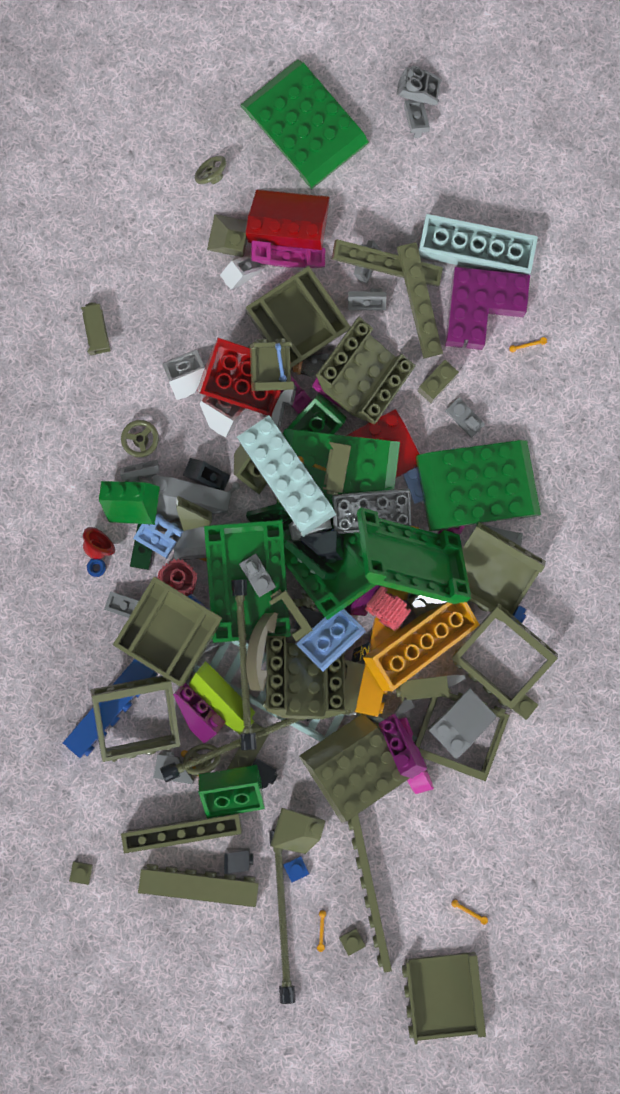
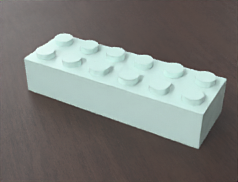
(476, 246)
(286, 475)

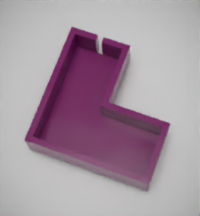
(475, 296)

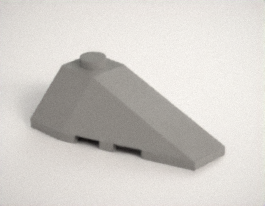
(206, 497)

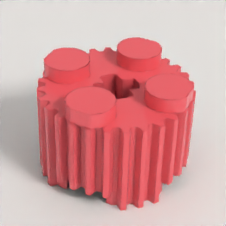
(179, 571)
(388, 608)

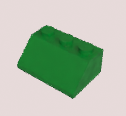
(129, 502)
(231, 791)

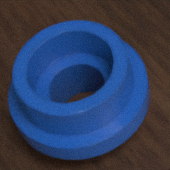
(100, 572)

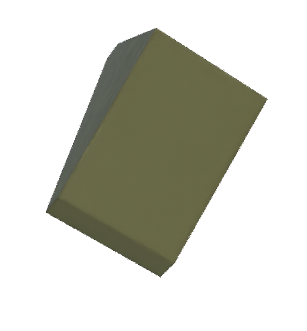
(192, 515)

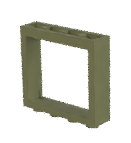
(525, 634)
(129, 689)
(483, 774)

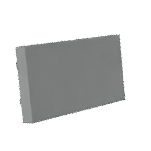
(390, 505)

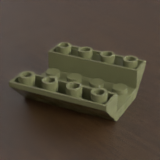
(363, 373)
(298, 686)

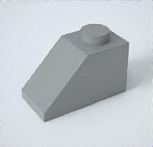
(167, 758)

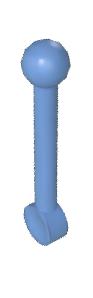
(282, 378)

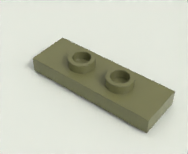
(246, 757)

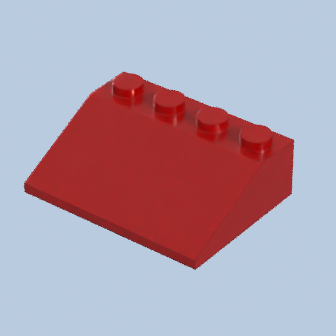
(288, 219)
(229, 379)
(392, 428)

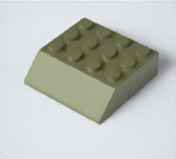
(300, 314)
(168, 631)
(353, 767)

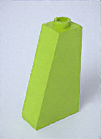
(220, 697)

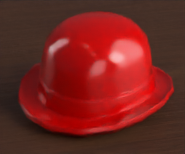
(97, 544)

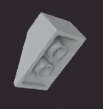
(462, 723)

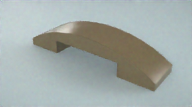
(255, 652)

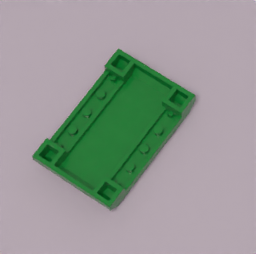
(305, 123)
(370, 463)
(478, 484)
(228, 547)
(413, 559)
(337, 593)

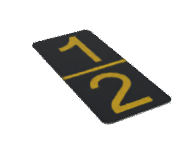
(360, 652)

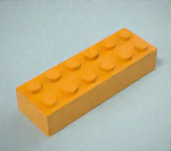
(419, 644)

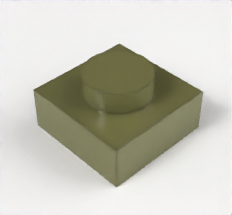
(525, 707)
(81, 872)
(352, 941)

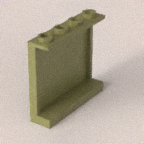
(498, 569)
(444, 996)

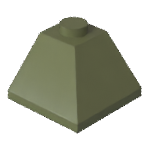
(228, 236)
(247, 471)
(297, 831)

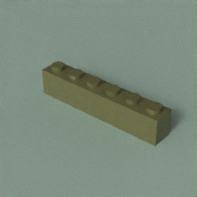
(180, 832)
(198, 886)

